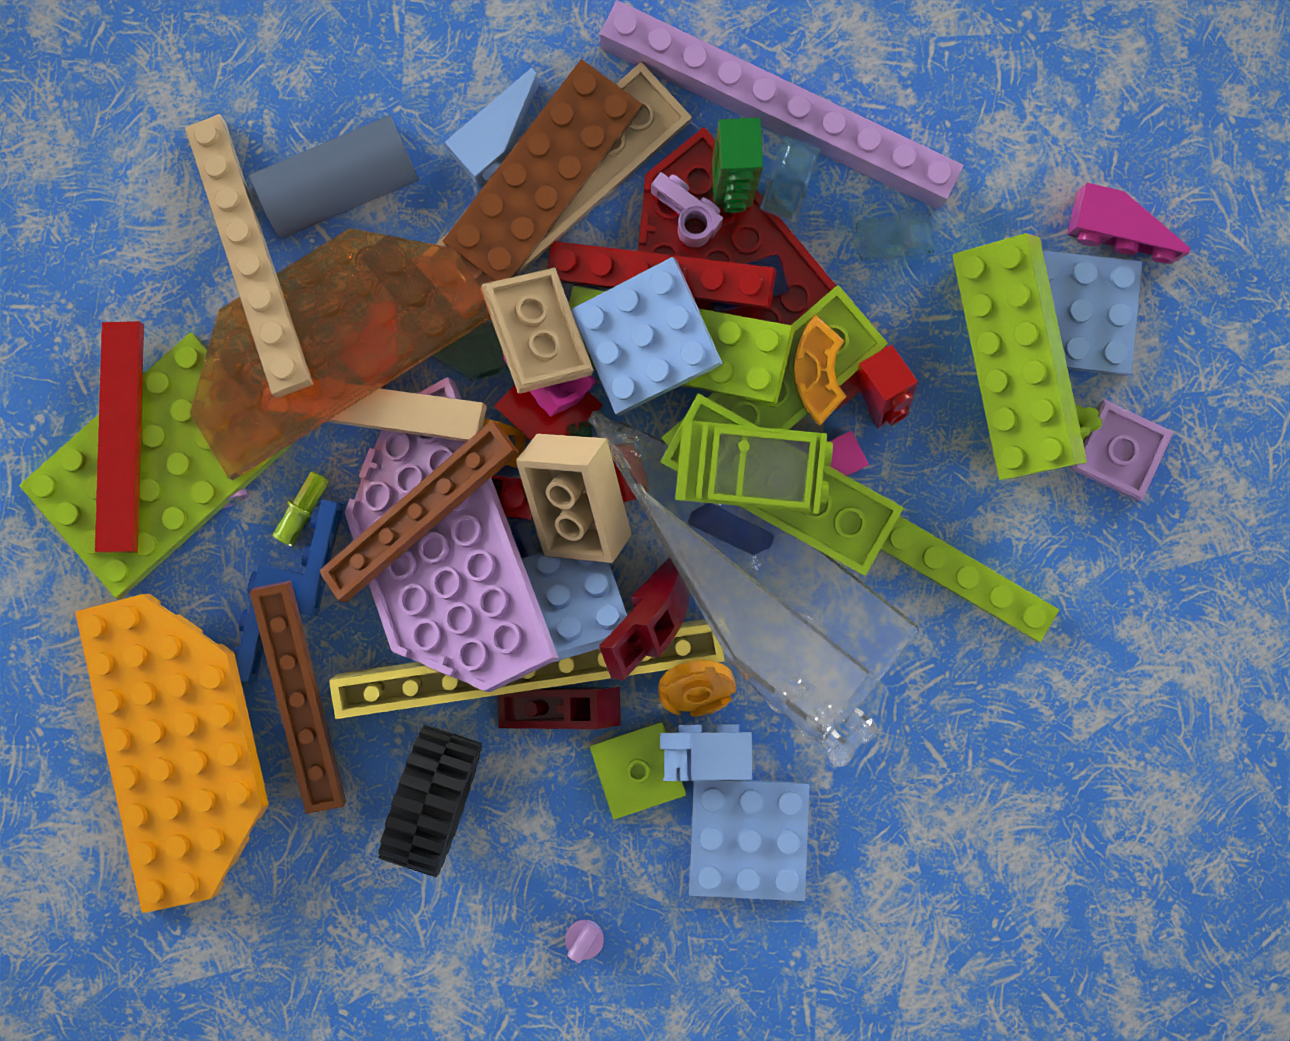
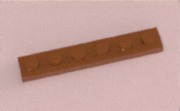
(419, 511)
(298, 696)

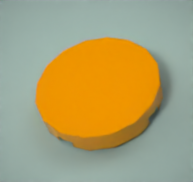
(696, 688)

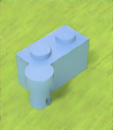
(707, 755)

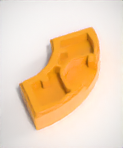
(815, 370)

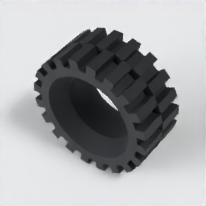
(429, 801)

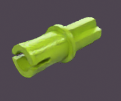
(300, 509)

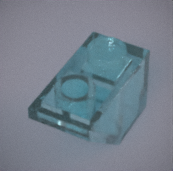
(788, 178)

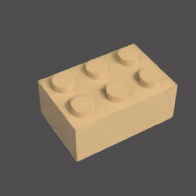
(574, 497)

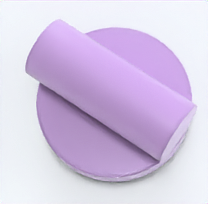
(583, 940)

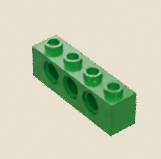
(737, 163)

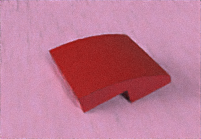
(532, 419)

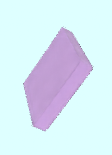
(1124, 451)

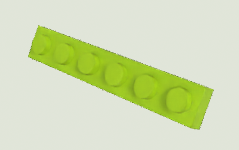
(969, 579)

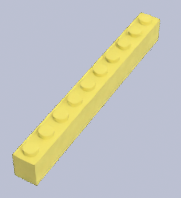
(418, 685)

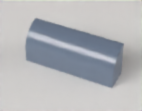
(334, 177)

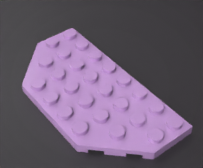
(462, 588)

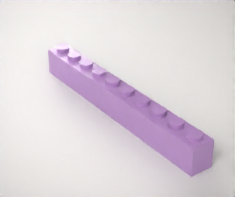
(779, 104)

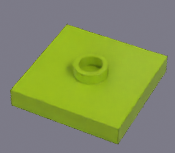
(634, 771)

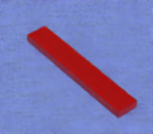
(119, 437)

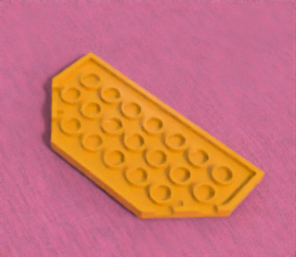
(173, 747)

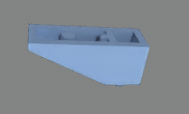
(492, 133)

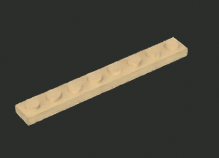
(248, 257)

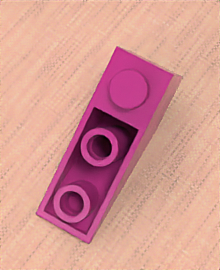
(1119, 221)

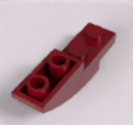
(651, 625)

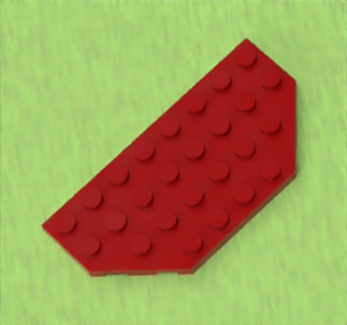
(741, 239)

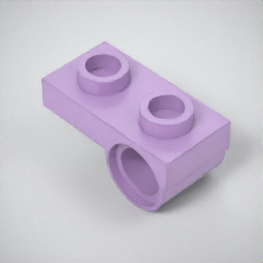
(675, 195)

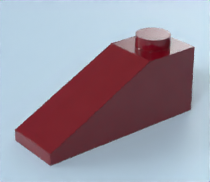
(560, 708)

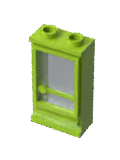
(753, 466)

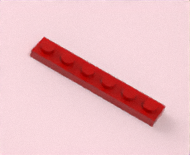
(706, 278)

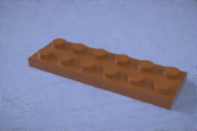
(543, 173)

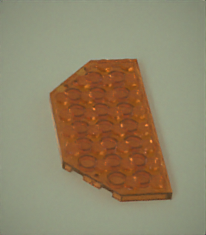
(362, 318)

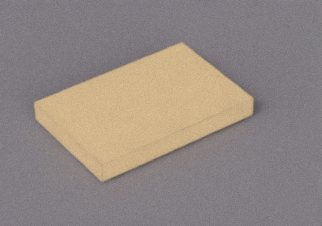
(537, 330)

